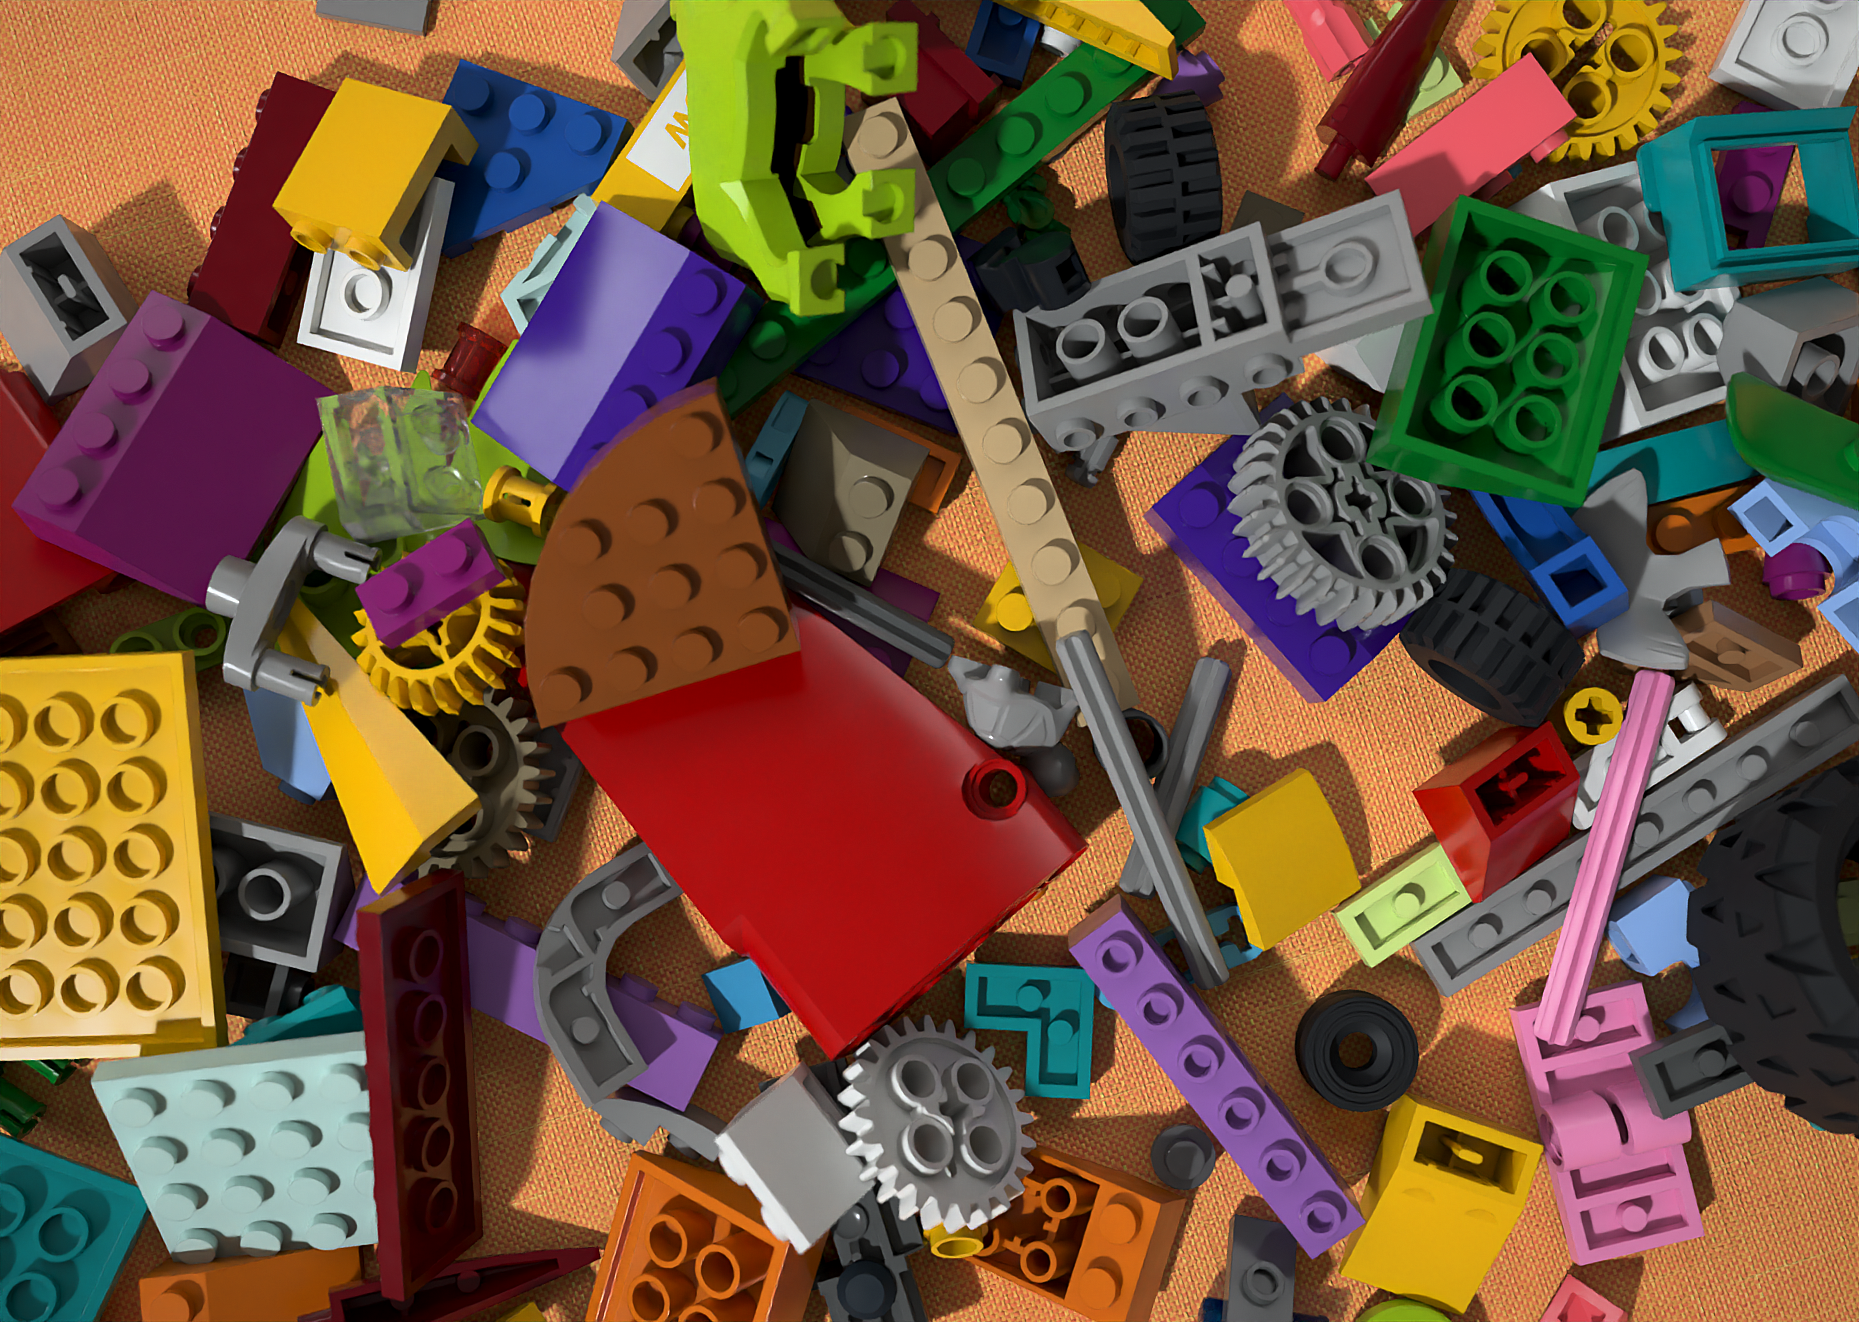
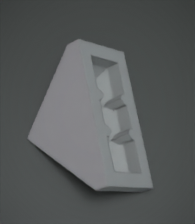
(647, 45)

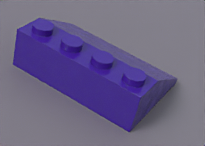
(611, 340)
(1200, 530)

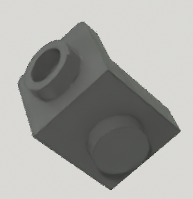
(264, 988)

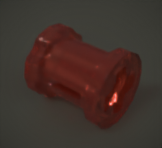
(470, 362)

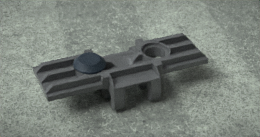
(873, 1245)

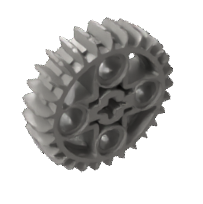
(1339, 529)

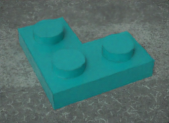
(1053, 1009)

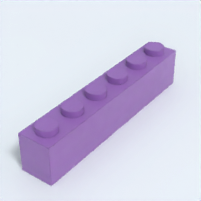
(501, 954)

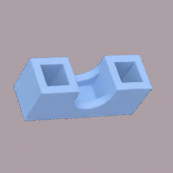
(1784, 516)
(1650, 934)

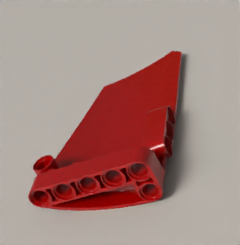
(826, 823)

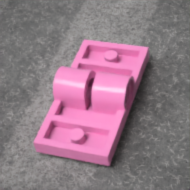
(1609, 1159)

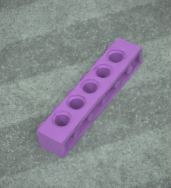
(1215, 1076)

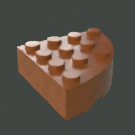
(655, 567)

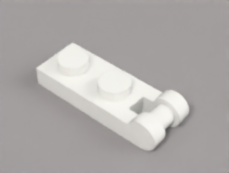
(1671, 753)

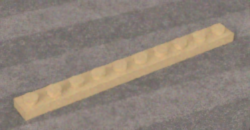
(986, 405)

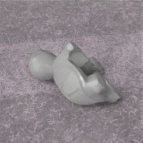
(1019, 722)

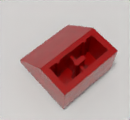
(1502, 805)

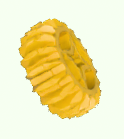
(474, 648)

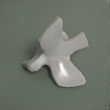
(1656, 584)

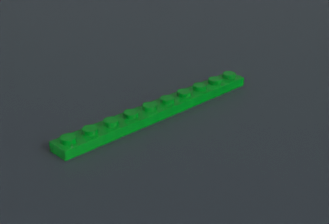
(966, 187)

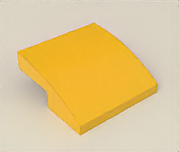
(1282, 858)

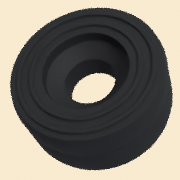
(1392, 1059)

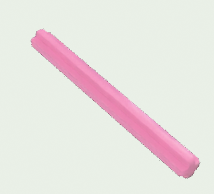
(1604, 857)

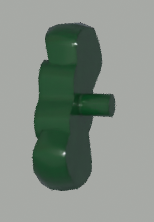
(1032, 210)

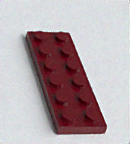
(420, 1078)

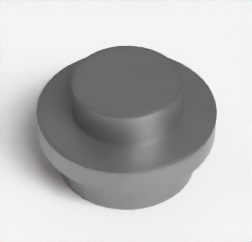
(1183, 1156)

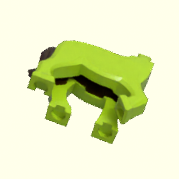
(771, 132)

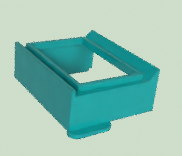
(1682, 185)

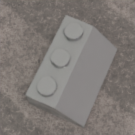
(279, 892)

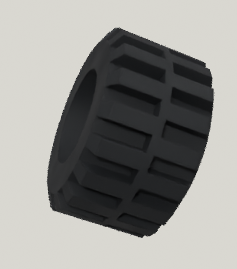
(1162, 174)
(1493, 647)

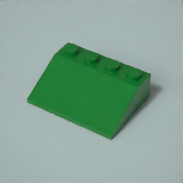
(1515, 361)

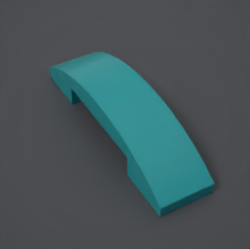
(1675, 463)

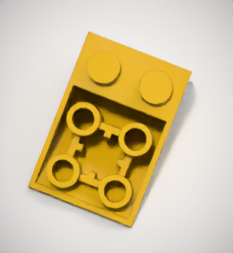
(1439, 1202)

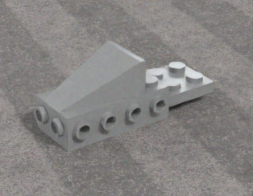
(1207, 325)

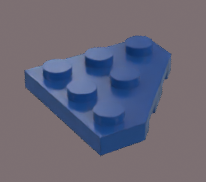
(529, 154)

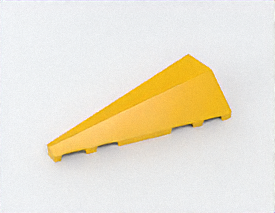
(384, 771)

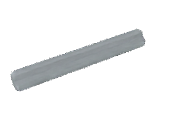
(1187, 751)

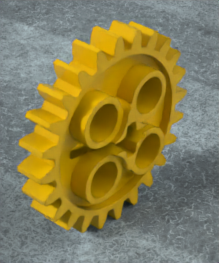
(1616, 100)

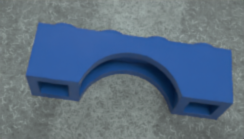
(1557, 561)

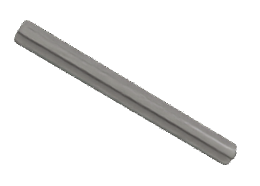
(1142, 808)

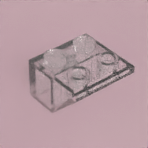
(400, 461)

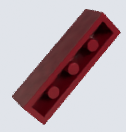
(253, 262)

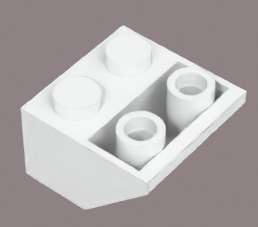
(795, 1157)

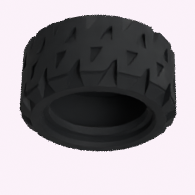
(1776, 946)

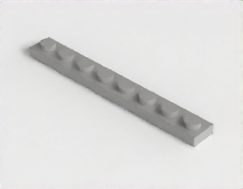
(1668, 821)

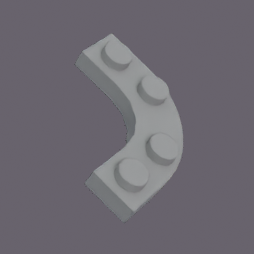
(572, 971)

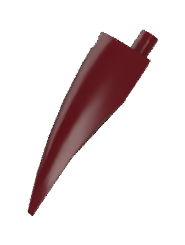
(1381, 87)
(457, 1290)

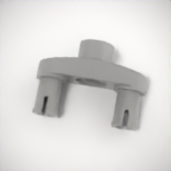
(263, 595)

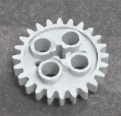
(936, 1124)

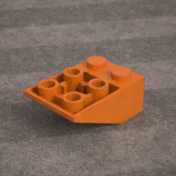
(1084, 1237)

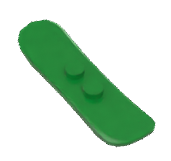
(1793, 440)

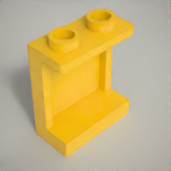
(370, 172)

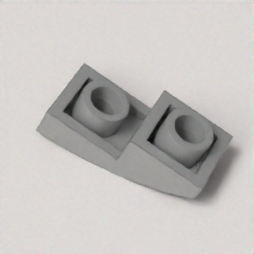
(636, 1116)

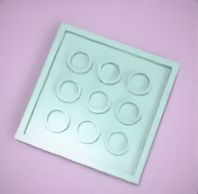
(248, 1145)

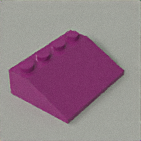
(175, 451)

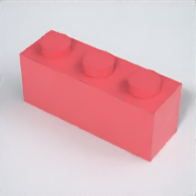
(1477, 145)

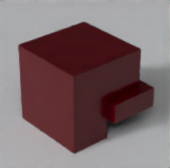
(949, 91)

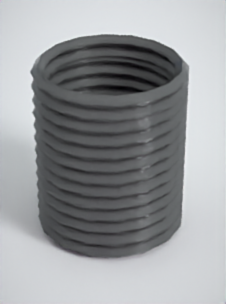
(1161, 749)

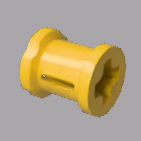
(510, 481)
(1604, 712)

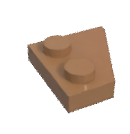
(1728, 650)

